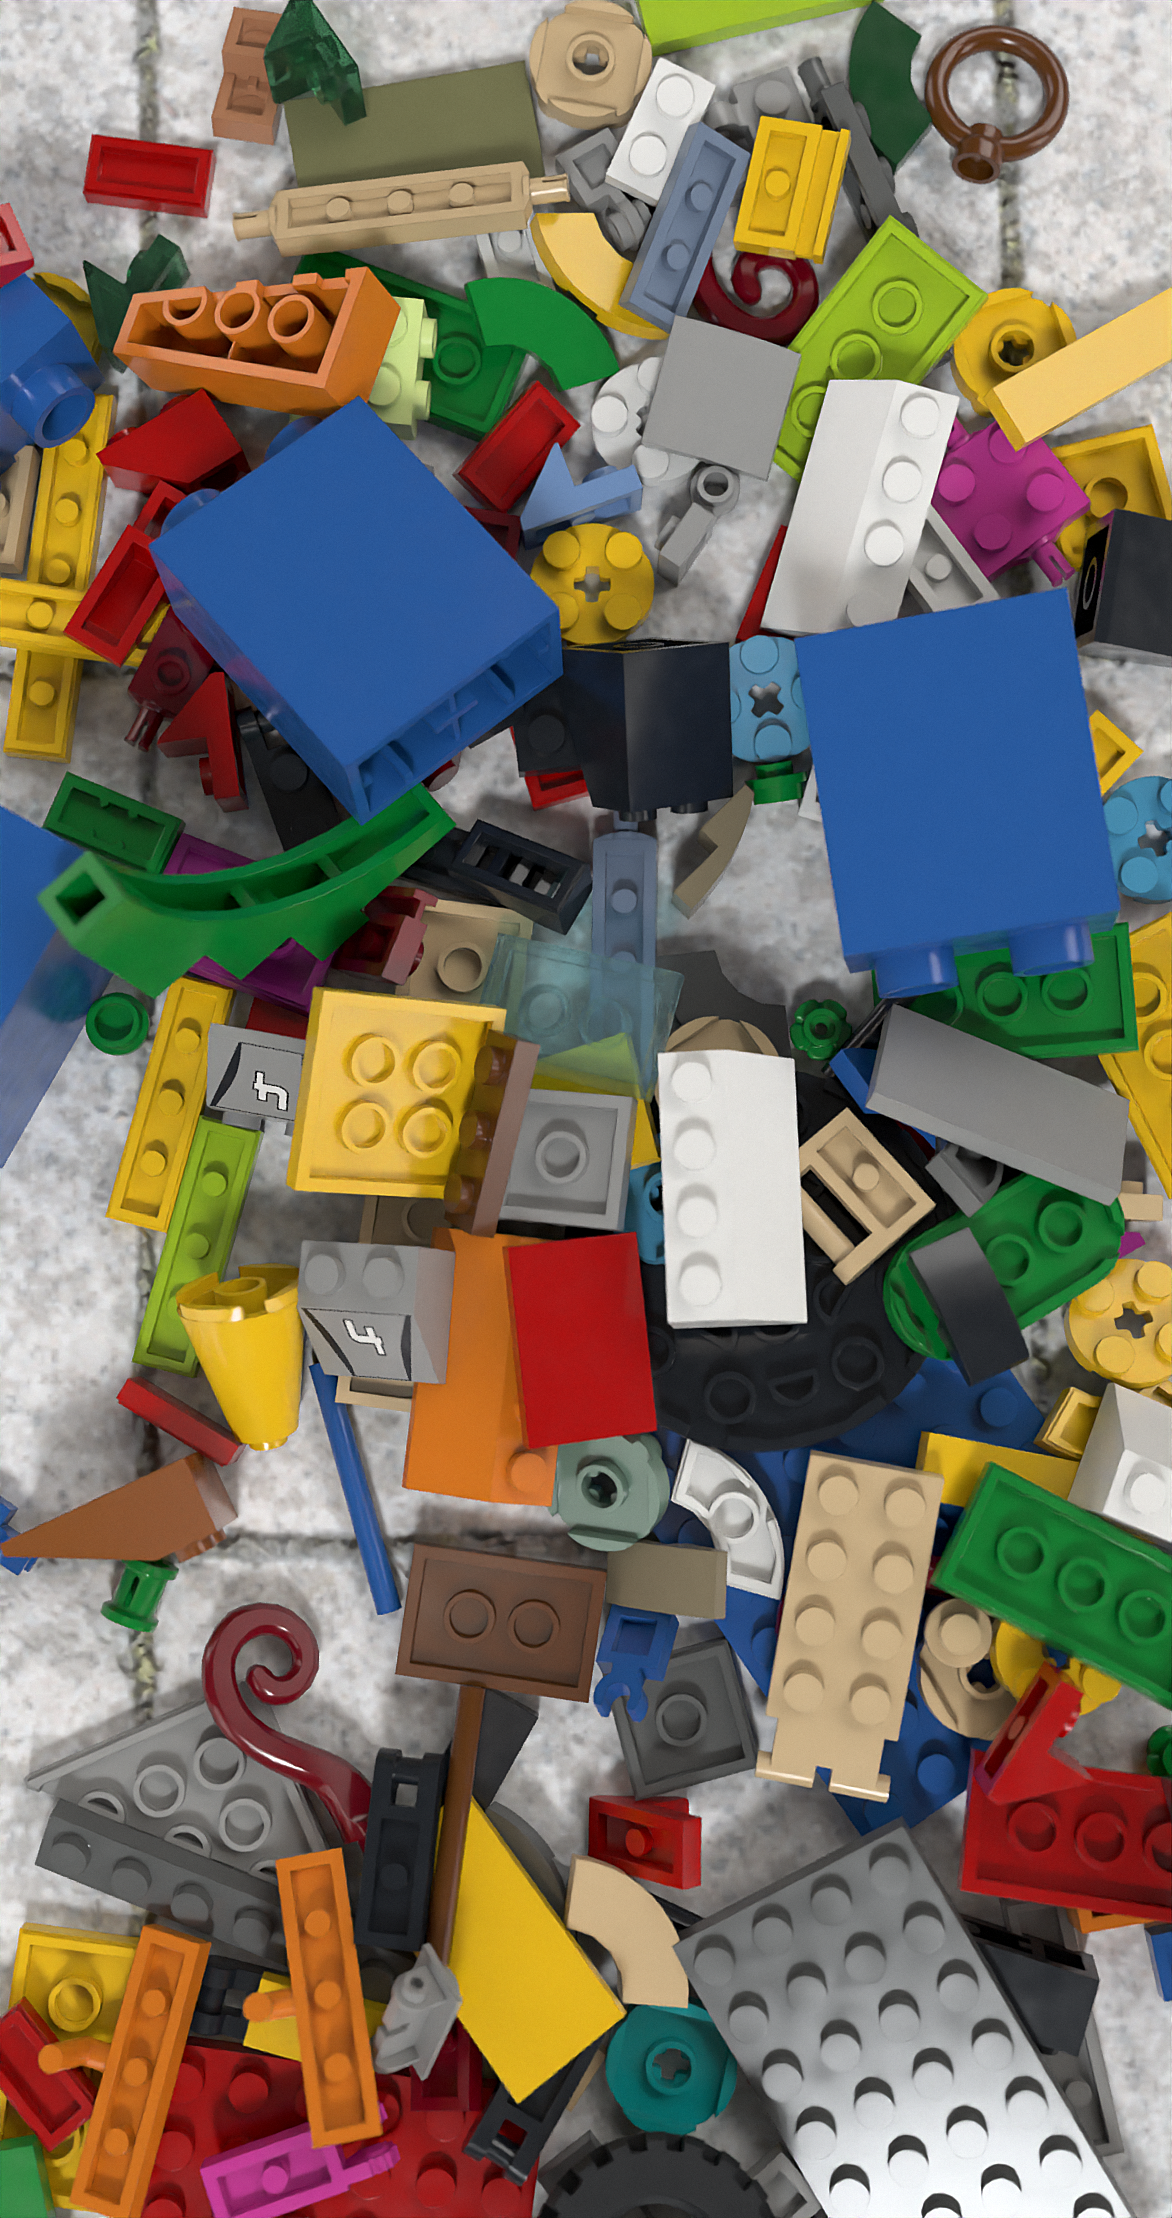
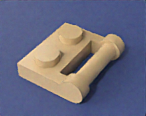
(867, 1185)

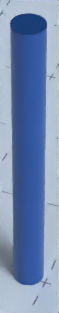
(356, 1493)

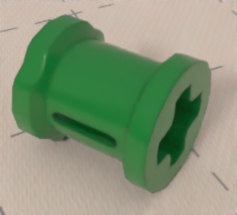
(139, 1594)

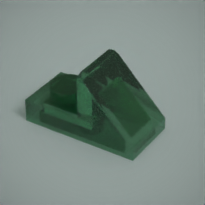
(310, 56)
(151, 270)

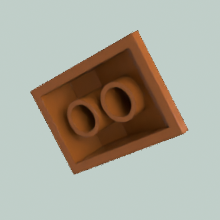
(147, 1519)

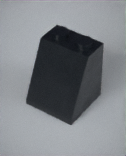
(1126, 590)
(650, 723)

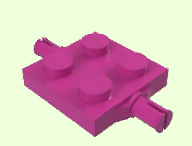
(1007, 502)

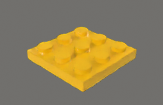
(385, 1092)

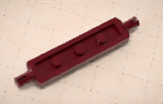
(167, 676)

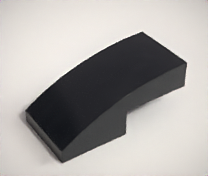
(970, 1307)

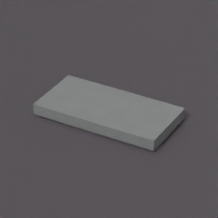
(999, 1104)

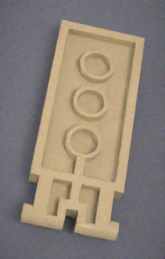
(849, 1622)

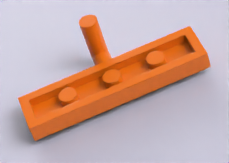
(324, 1999)
(136, 2071)

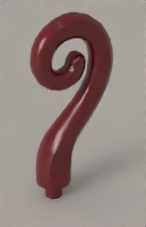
(778, 329)
(332, 1778)

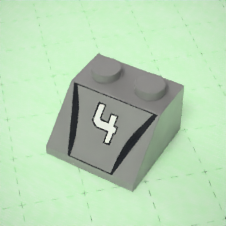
(253, 1076)
(377, 1309)

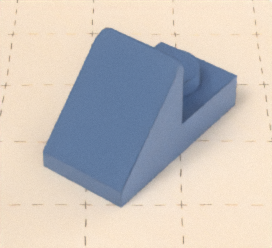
(560, 505)

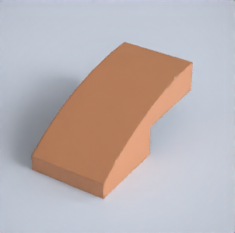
(244, 97)

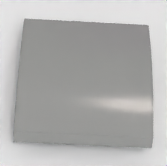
(721, 397)

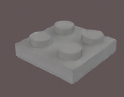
(572, 1160)

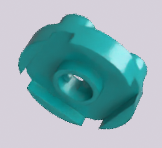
(693, 2093)

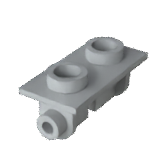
(417, 2017)

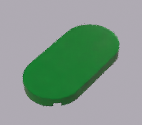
(1039, 1244)

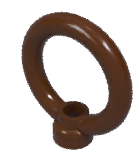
(982, 147)

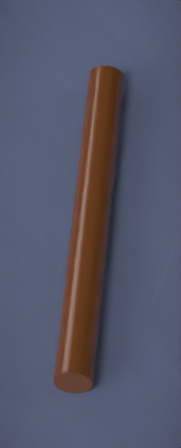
(455, 1821)

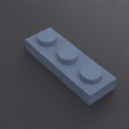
(684, 226)

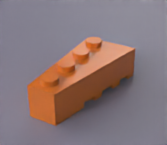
(262, 346)

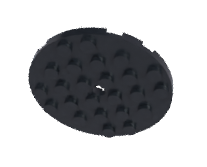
(801, 1380)

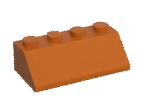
(469, 1431)

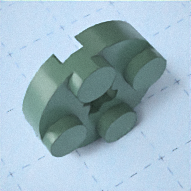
(633, 1508)

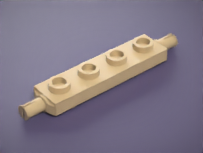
(402, 209)

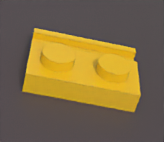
(791, 189)

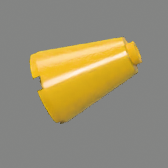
(249, 1348)

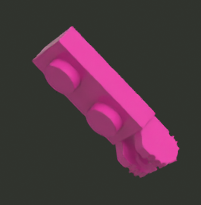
(287, 2173)

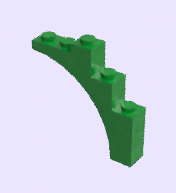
(162, 924)

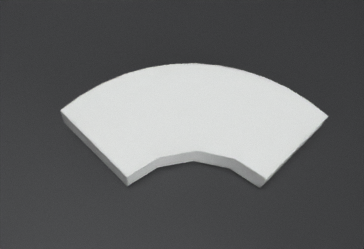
(735, 1515)

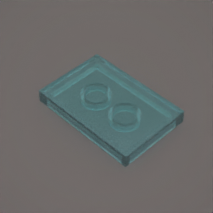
(588, 1011)

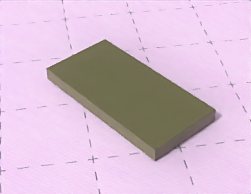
(419, 128)

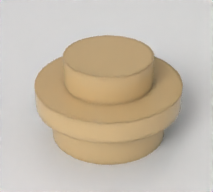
(957, 1633)

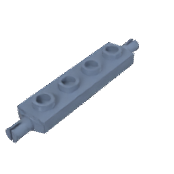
(625, 894)

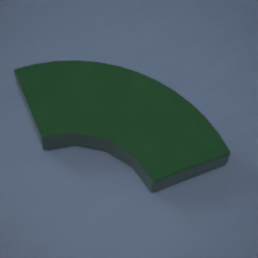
(882, 83)

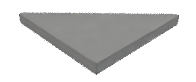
(193, 1790)

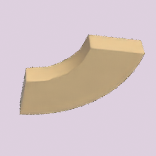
(631, 1927)

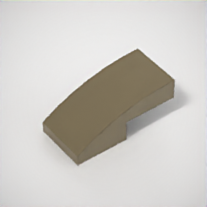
(720, 839)
(668, 1579)

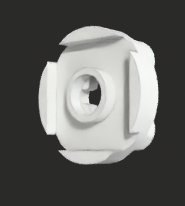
(616, 427)

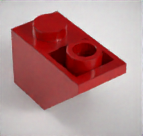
(181, 446)

